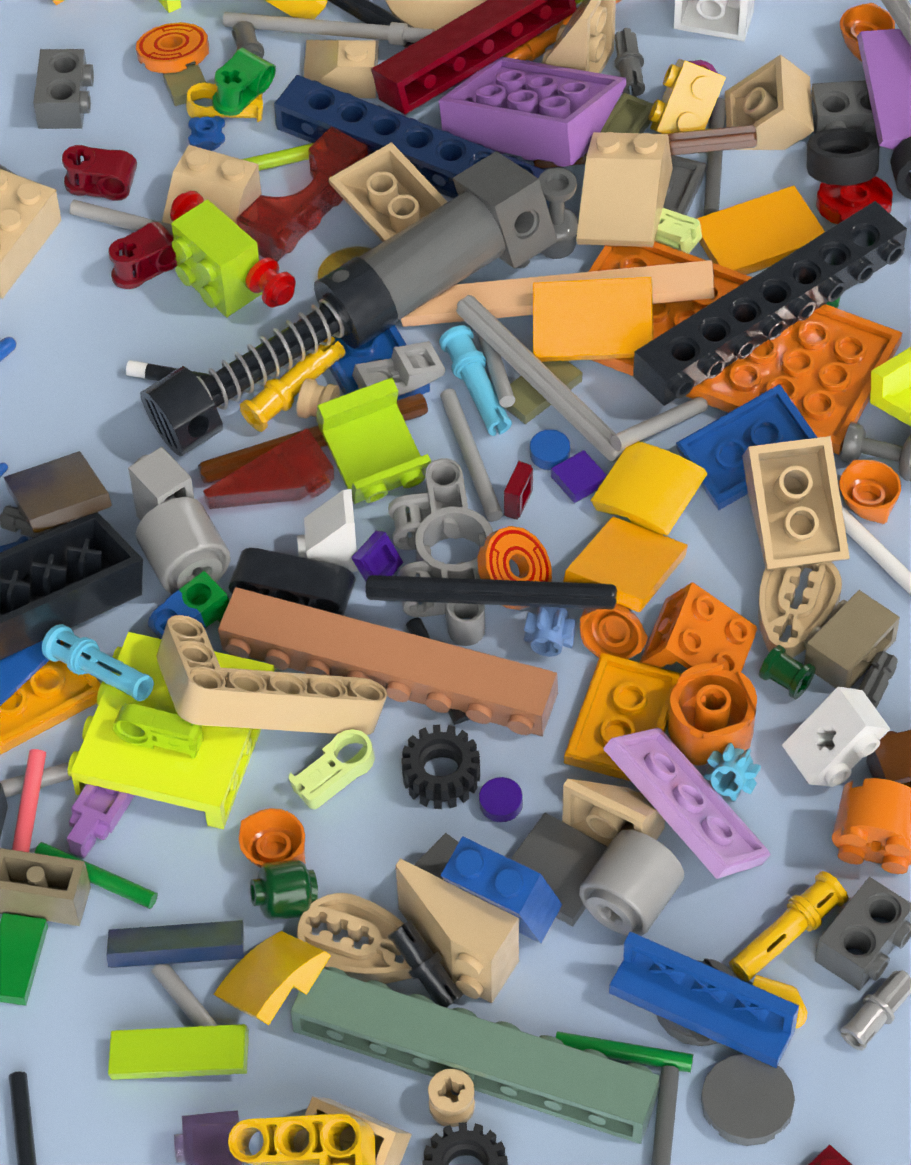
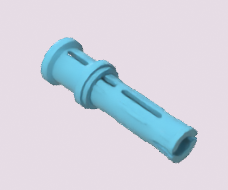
(470, 367)
(131, 680)

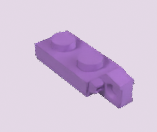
(95, 817)

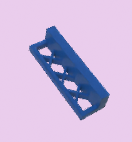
(704, 1000)

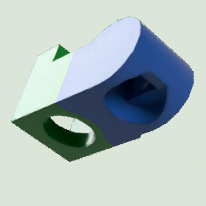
(197, 599)

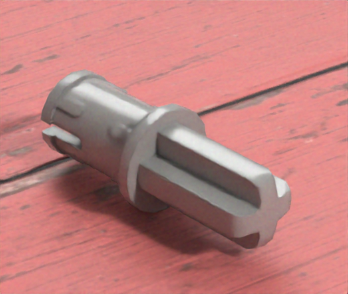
(877, 1010)

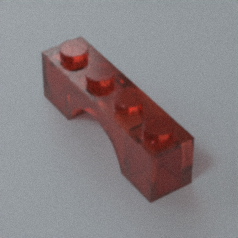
(284, 220)

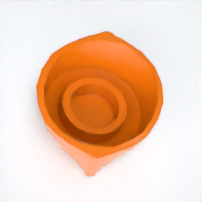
(863, 18)
(870, 489)
(612, 632)
(272, 837)

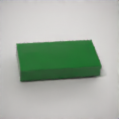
(19, 955)

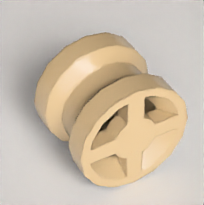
(312, 395)
(451, 1108)

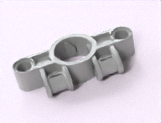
(432, 518)

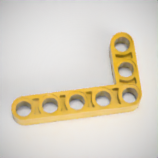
(323, 1141)

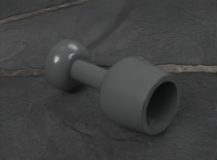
(558, 187)
(857, 443)

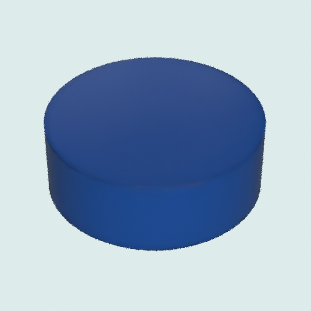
(549, 449)

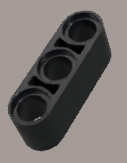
(294, 579)

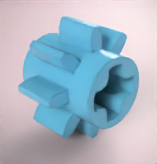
(732, 760)

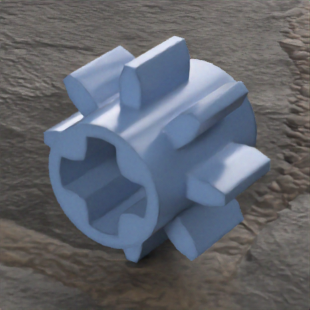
(549, 630)

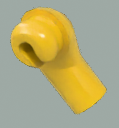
(784, 991)

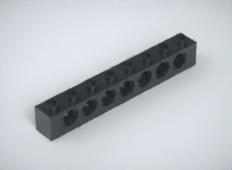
(769, 303)

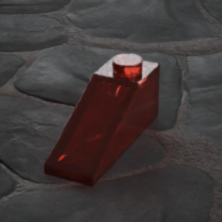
(279, 475)

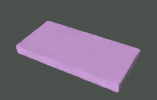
(687, 802)

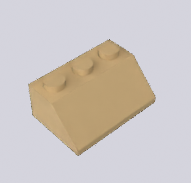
(387, 191)

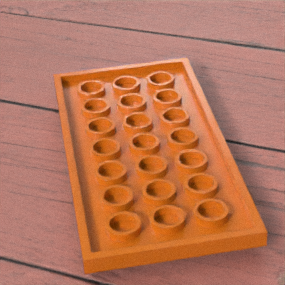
(816, 361)

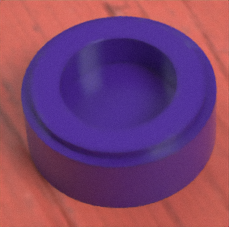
(501, 799)

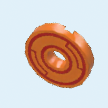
(172, 47)
(519, 546)

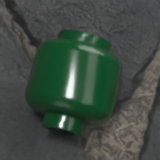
(284, 889)

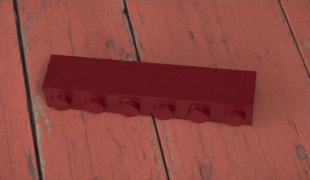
(463, 49)

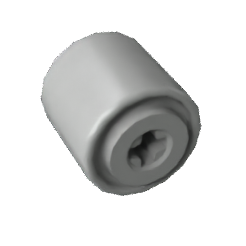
(182, 543)
(631, 883)

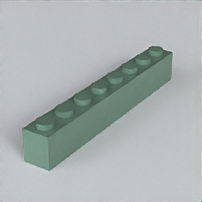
(496, 1056)

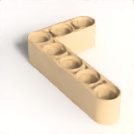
(256, 697)

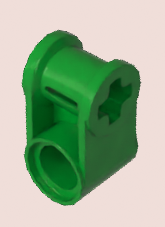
(241, 82)

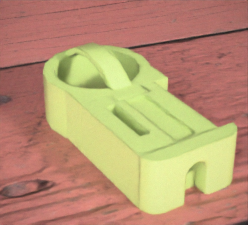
(678, 231)
(328, 774)

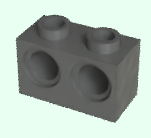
(62, 88)
(842, 106)
(858, 930)

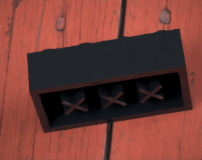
(64, 580)

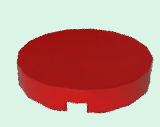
(843, 201)

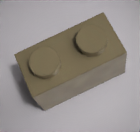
(850, 640)
(43, 886)

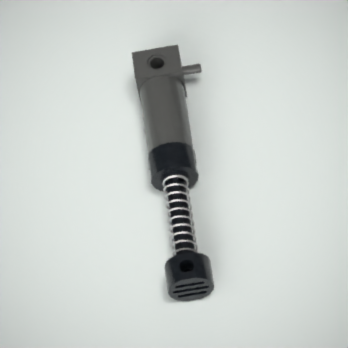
(493, 217)

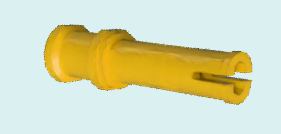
(280, 393)
(802, 914)

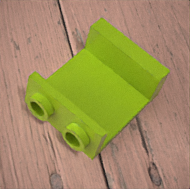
(371, 442)

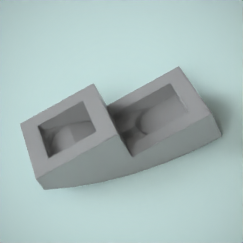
(409, 367)

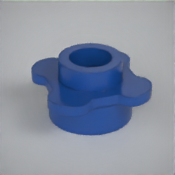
(206, 132)

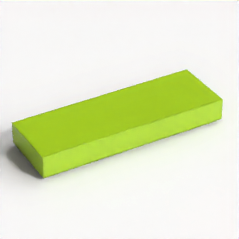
(178, 1052)

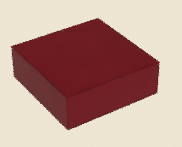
(518, 490)

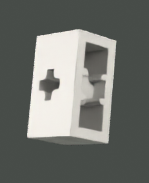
(836, 737)

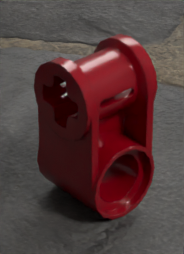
(101, 173)
(143, 251)

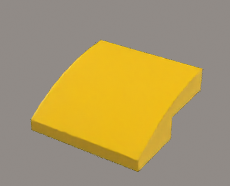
(649, 487)
(269, 973)

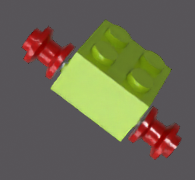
(223, 258)

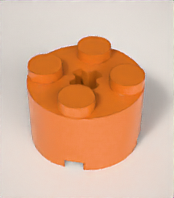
(710, 711)
(875, 824)

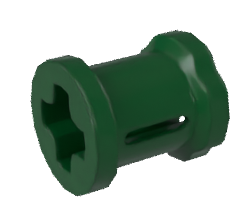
(787, 671)

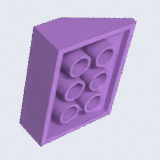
(888, 81)
(531, 109)

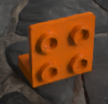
(697, 631)

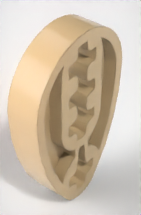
(817, 604)
(359, 918)

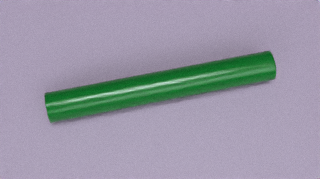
(107, 879)
(629, 1052)

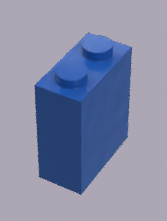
(504, 886)

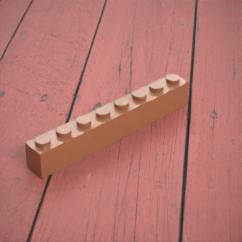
(402, 662)

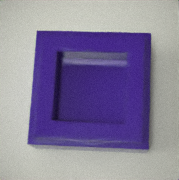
(578, 476)
(377, 556)

